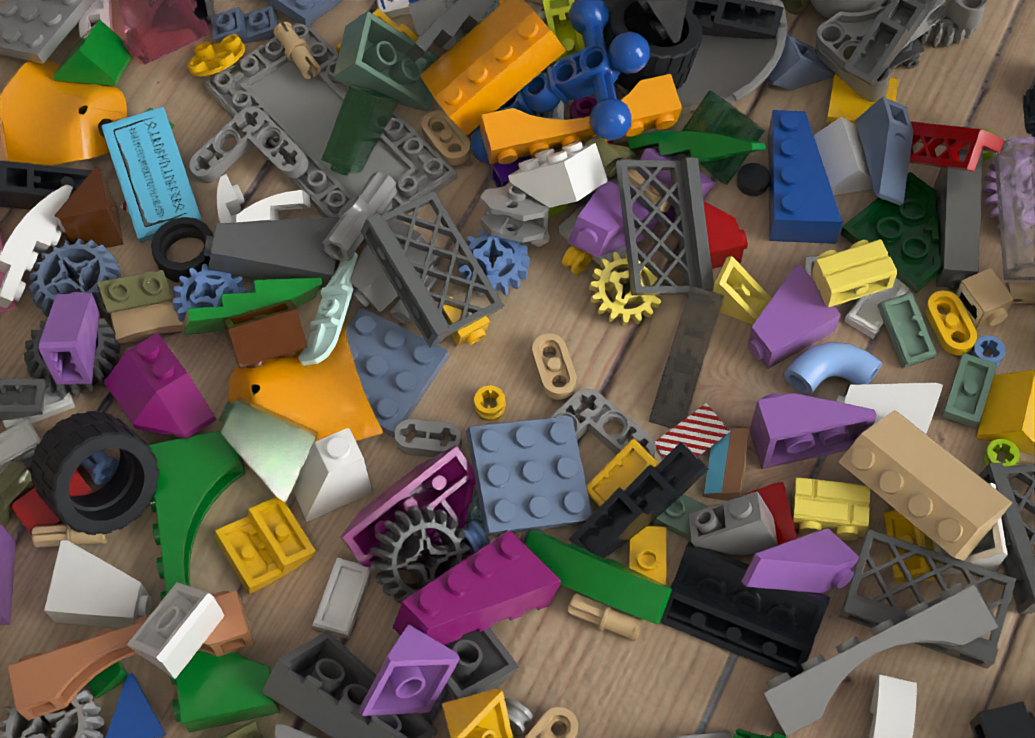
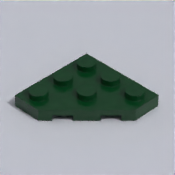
(906, 231)

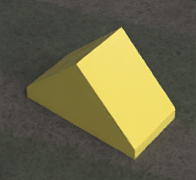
(743, 295)

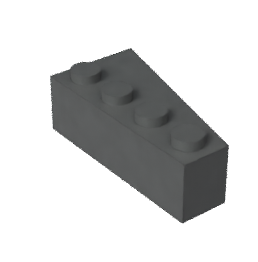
(327, 688)

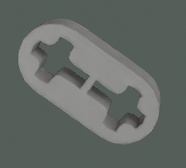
(428, 437)

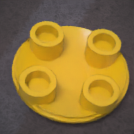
(217, 56)

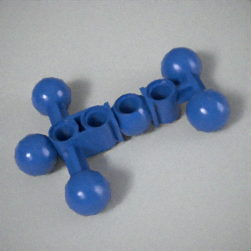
(583, 74)

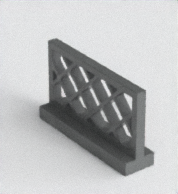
(690, 228)
(404, 273)
(1020, 556)
(872, 612)

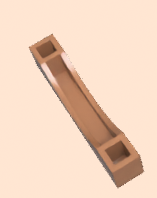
(53, 679)

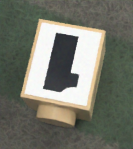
(985, 298)

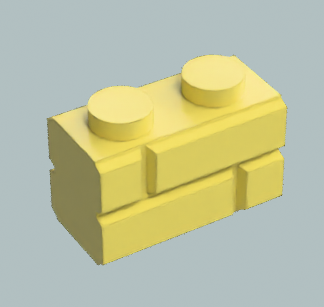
(853, 272)
(830, 505)

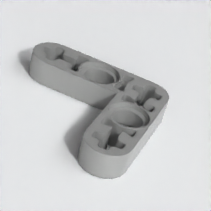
(254, 135)
(595, 420)

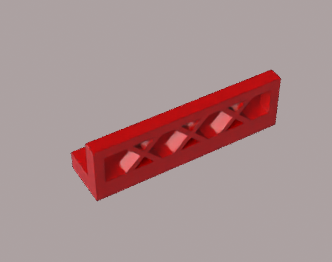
(954, 139)

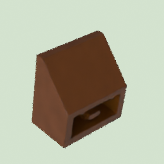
(265, 334)

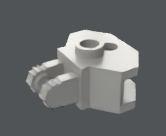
(513, 210)

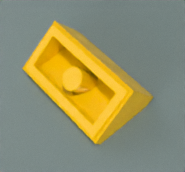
(901, 528)

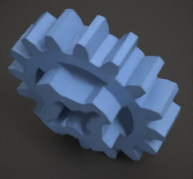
(510, 263)
(208, 289)

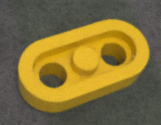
(951, 325)

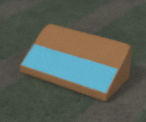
(727, 465)

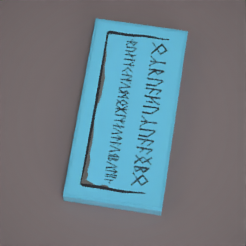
(150, 171)

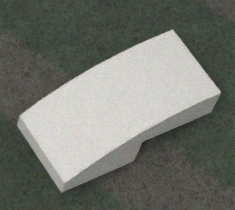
(228, 200)
(893, 708)

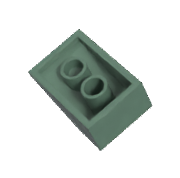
(376, 59)

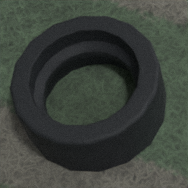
(169, 234)

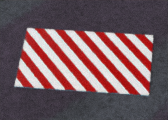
(697, 432)

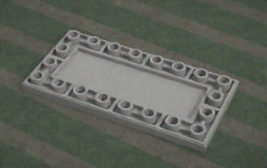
(307, 115)

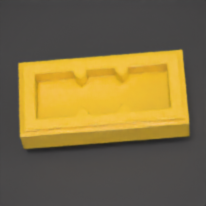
(620, 471)
(648, 553)

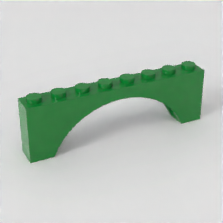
(190, 480)

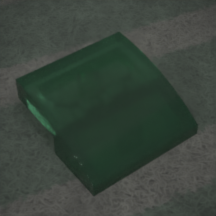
(721, 117)

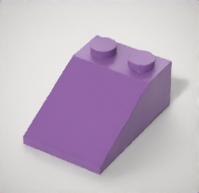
(804, 427)

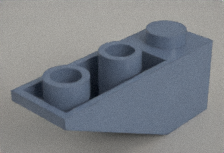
(887, 144)

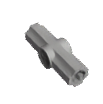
(371, 199)

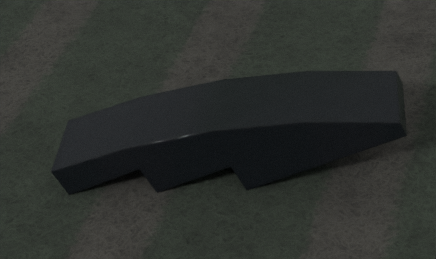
(737, 18)
(640, 503)

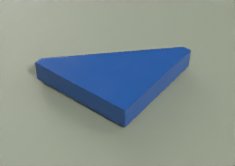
(134, 714)

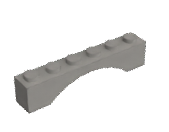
(951, 622)

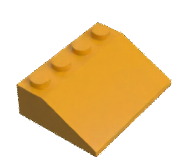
(492, 63)

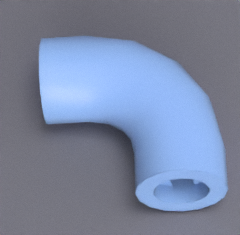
(829, 361)

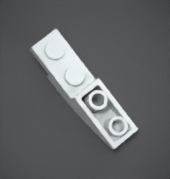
(35, 233)

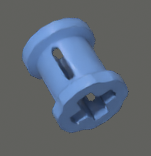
(96, 470)

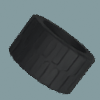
(664, 60)
(116, 502)

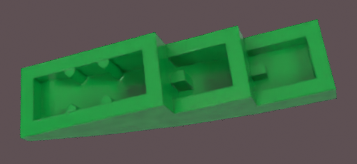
(700, 144)
(260, 295)
(601, 578)

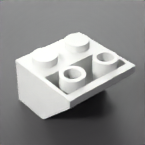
(562, 175)

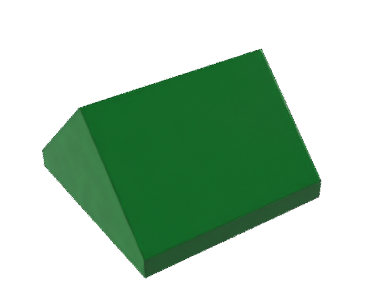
(95, 58)

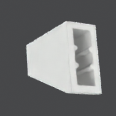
(911, 400)
(331, 475)
(93, 592)

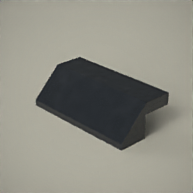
(749, 621)

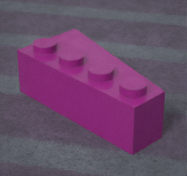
(481, 590)

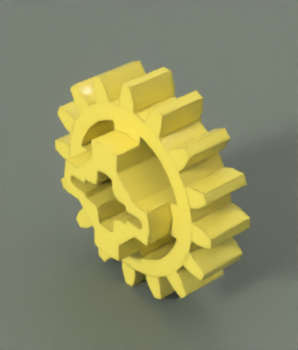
(614, 282)

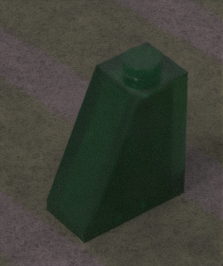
(358, 129)
(268, 443)

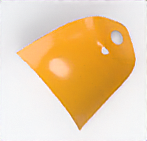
(44, 116)
(315, 395)

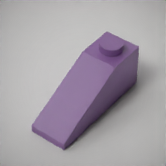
(804, 564)

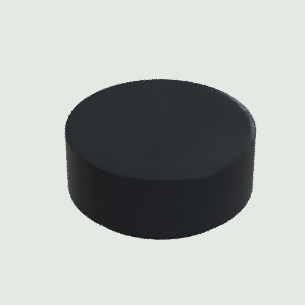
(753, 179)

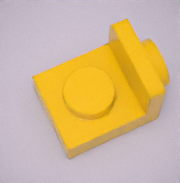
(469, 334)

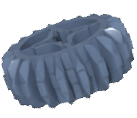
(83, 261)

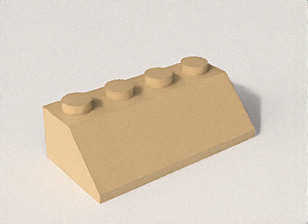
(925, 484)

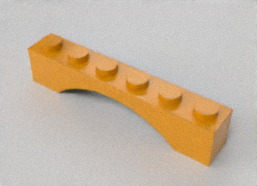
(516, 134)

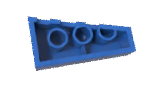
(799, 189)

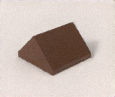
(91, 213)

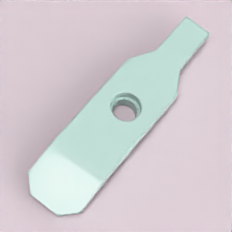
(330, 314)

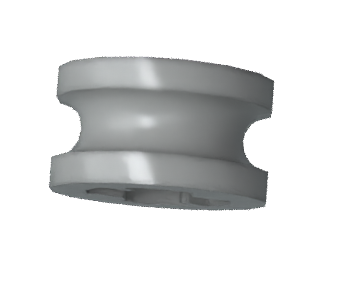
(517, 716)

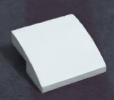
(268, 208)

